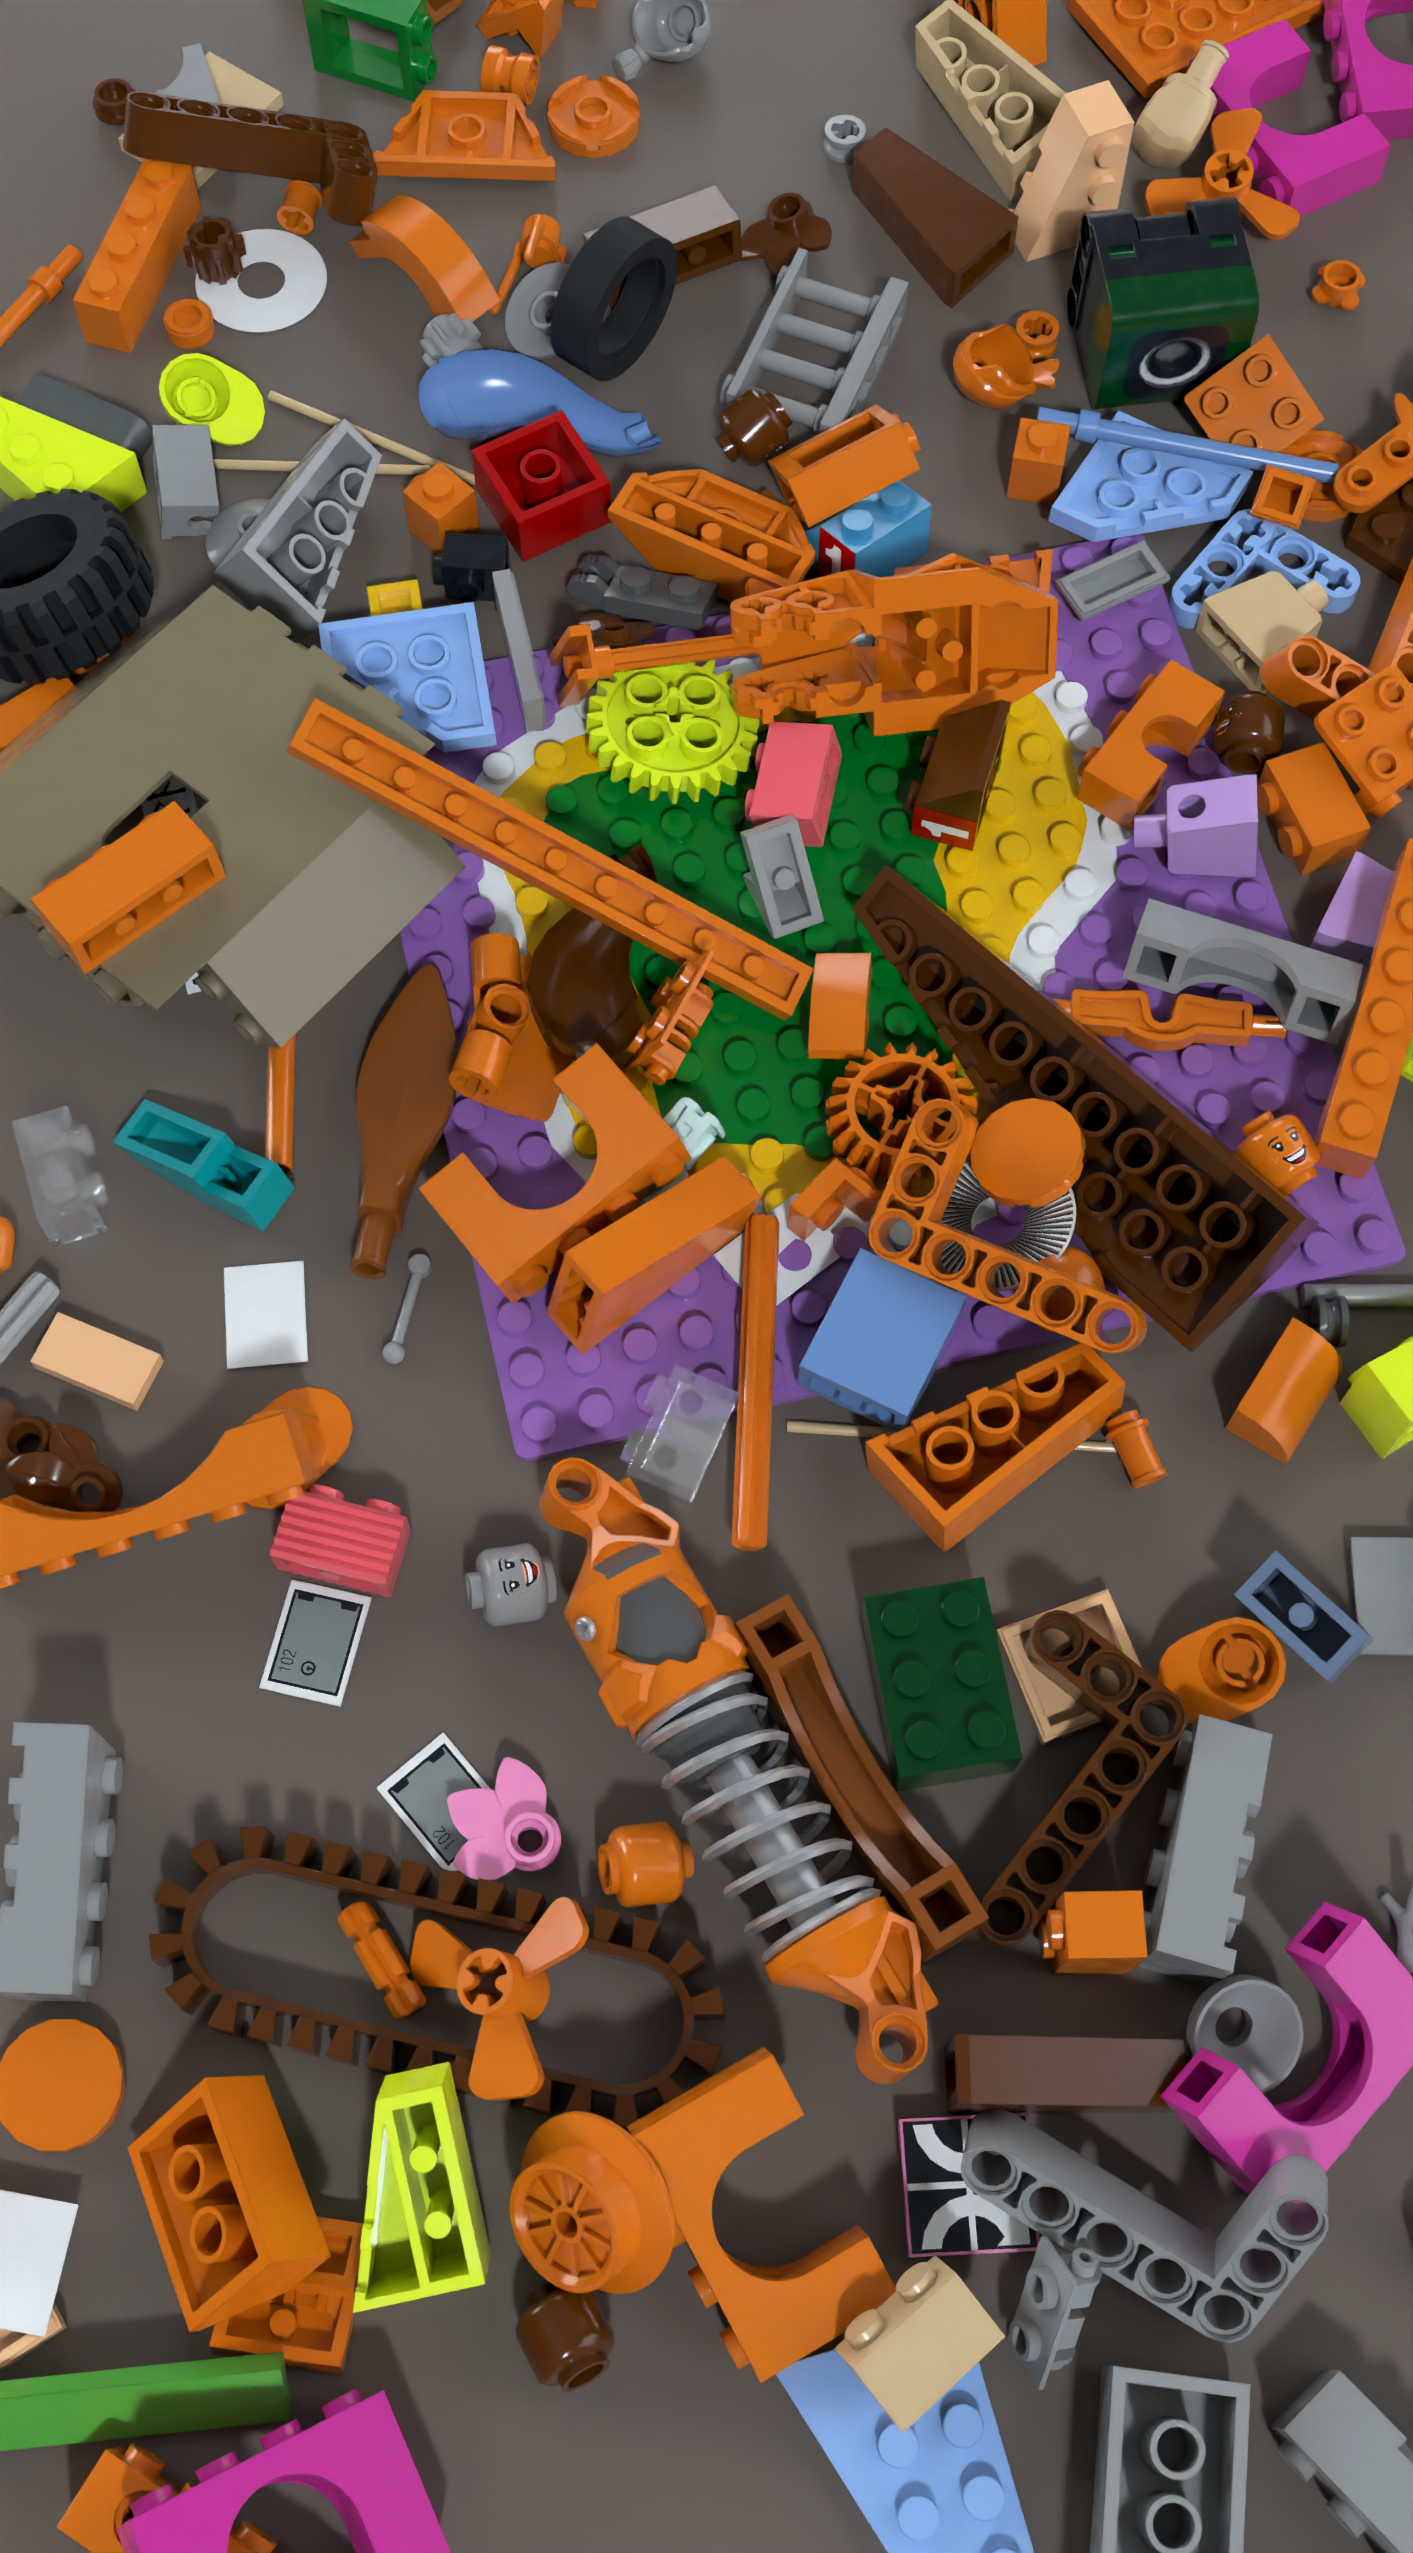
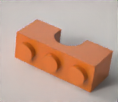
(1169, 712)

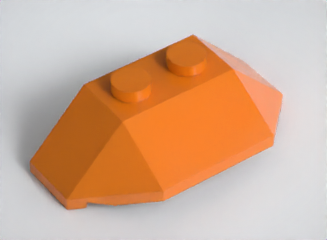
(712, 530)

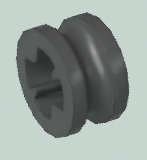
(1330, 1319)

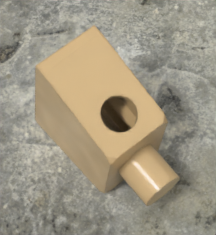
(1258, 620)

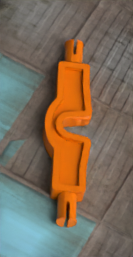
(1191, 1019)

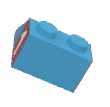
(873, 534)

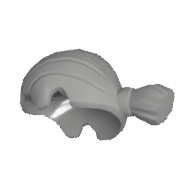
(664, 32)

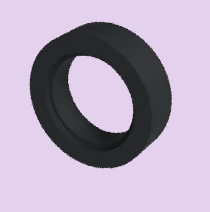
(588, 286)

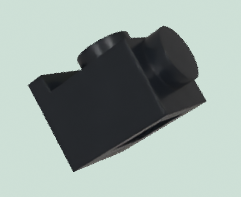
(468, 565)

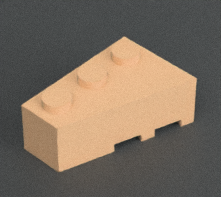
(1077, 172)

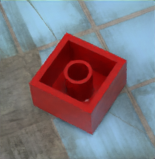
(542, 485)

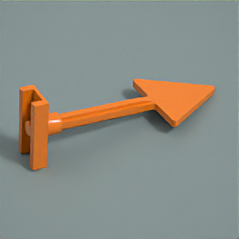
(587, 663)

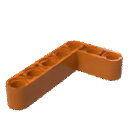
(1326, 670)
(982, 1257)

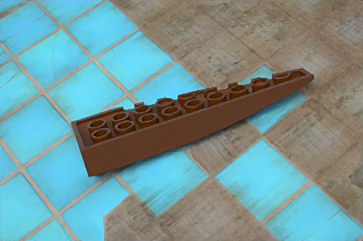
(1158, 1194)

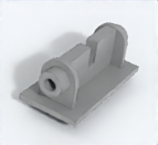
(1049, 2309)

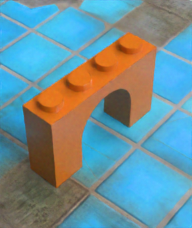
(527, 1245)
(771, 2311)

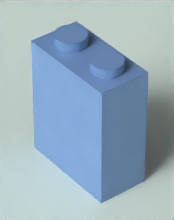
(881, 1340)

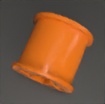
(299, 207)

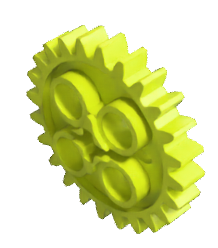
(670, 730)

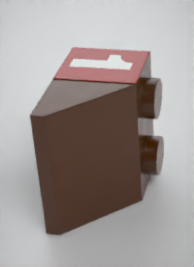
(958, 775)

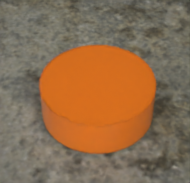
(189, 323)

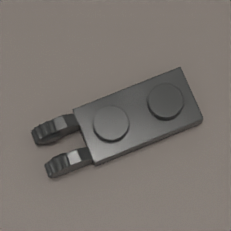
(642, 593)

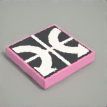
(939, 2208)

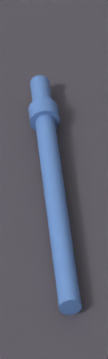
(1088, 427)

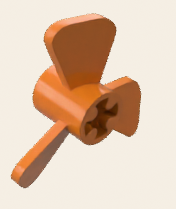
(1227, 175)
(504, 2055)

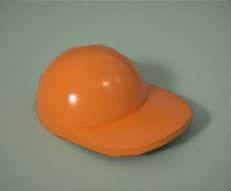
(1224, 1668)

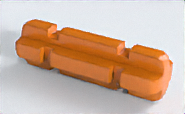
(381, 1959)

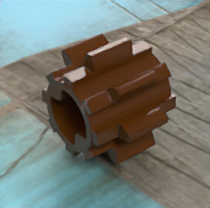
(214, 250)

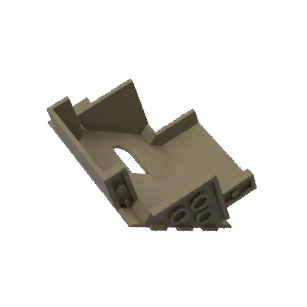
(307, 861)

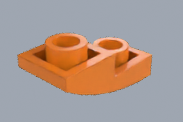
(840, 1006)

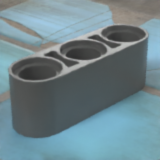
(86, 413)

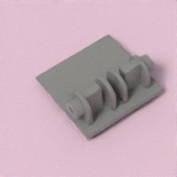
(1384, 1592)

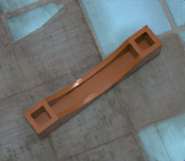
(884, 1834)

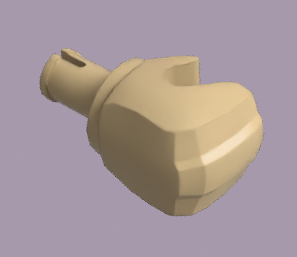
(1180, 111)

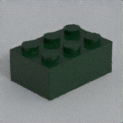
(940, 1684)

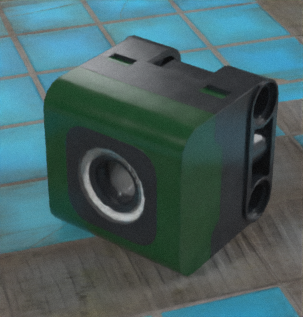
(1160, 300)

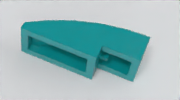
(205, 1164)

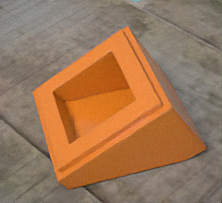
(1282, 497)

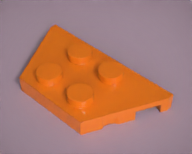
(466, 138)

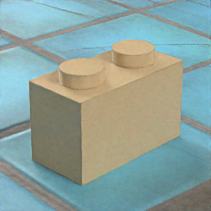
(918, 2341)

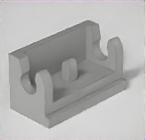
(184, 479)

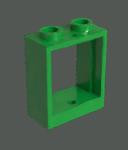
(365, 64)

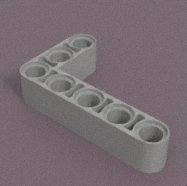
(1148, 2231)

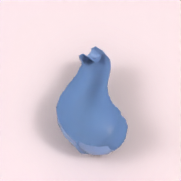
(501, 391)

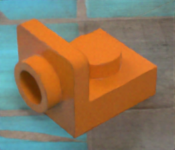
(826, 1197)

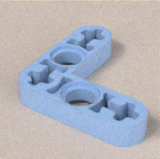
(1261, 555)

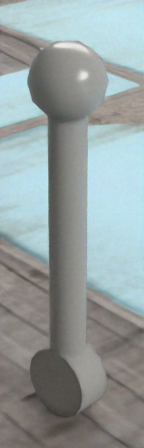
(419, 1268)

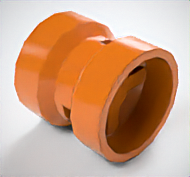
(510, 73)

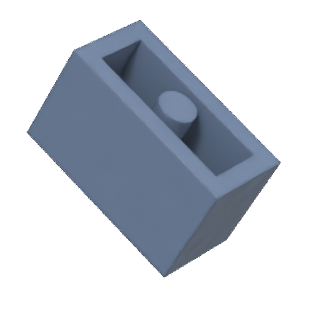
(1303, 1617)

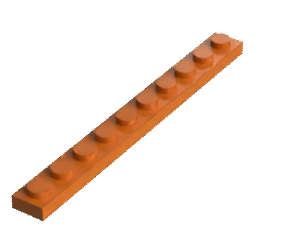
(547, 858)

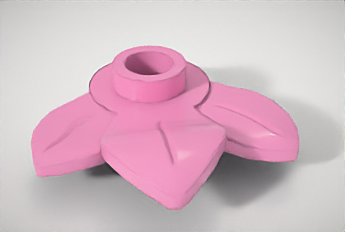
(496, 1820)

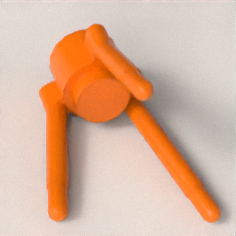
(537, 247)

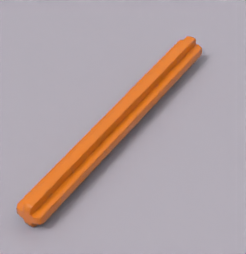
(755, 1384)

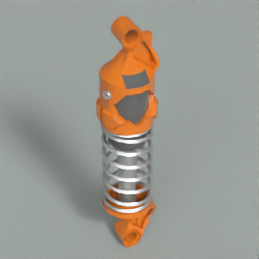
(682, 1691)

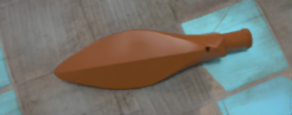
(401, 1111)

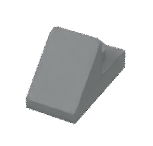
(781, 877)

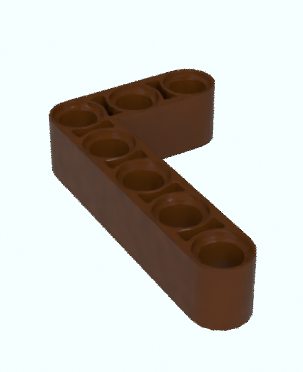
(259, 144)
(1089, 1784)

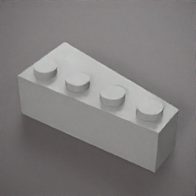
(298, 539)

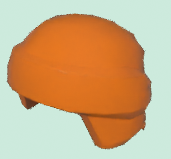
(998, 369)

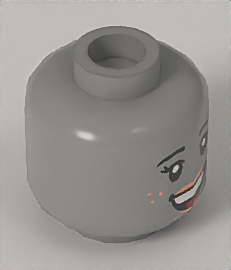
(511, 1585)

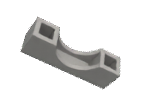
(1302, 985)

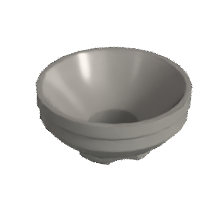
(1271, 2033)

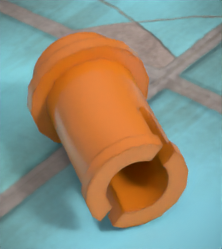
(1135, 1448)

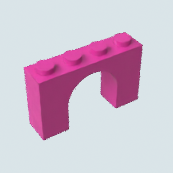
(1365, 76)
(1289, 167)
(1368, 2057)
(349, 2458)

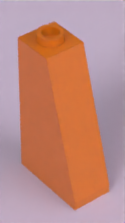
(648, 1252)

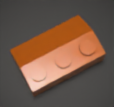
(227, 2200)

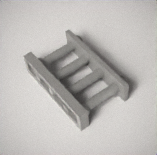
(865, 349)

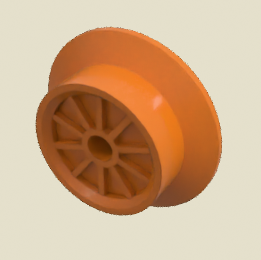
(591, 2207)

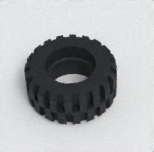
(67, 584)

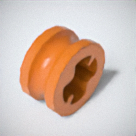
(1044, 324)

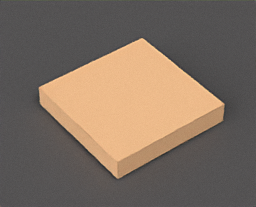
(1048, 1706)

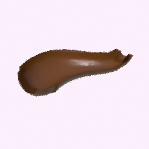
(583, 980)

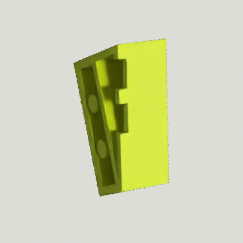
(53, 456)
(1383, 1399)
(422, 2198)

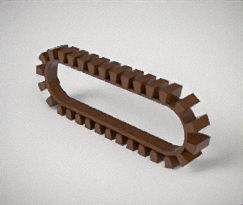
(414, 1879)

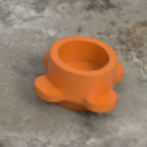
(1339, 285)

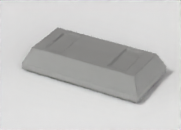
(1112, 580)

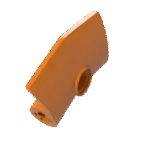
(506, 1061)

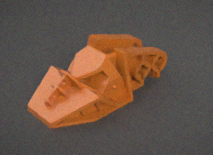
(942, 644)

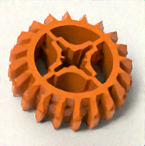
(867, 1093)

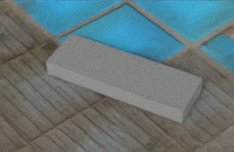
(519, 650)

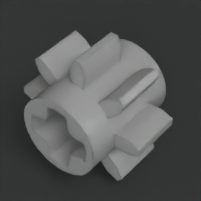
(448, 336)

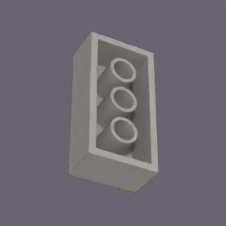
(1169, 2463)

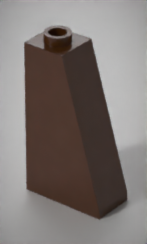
(932, 215)
(1060, 2074)

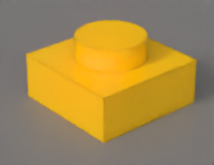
(394, 597)

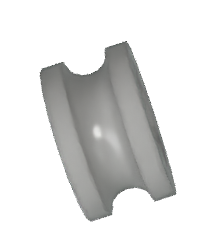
(835, 129)

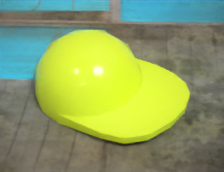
(208, 392)

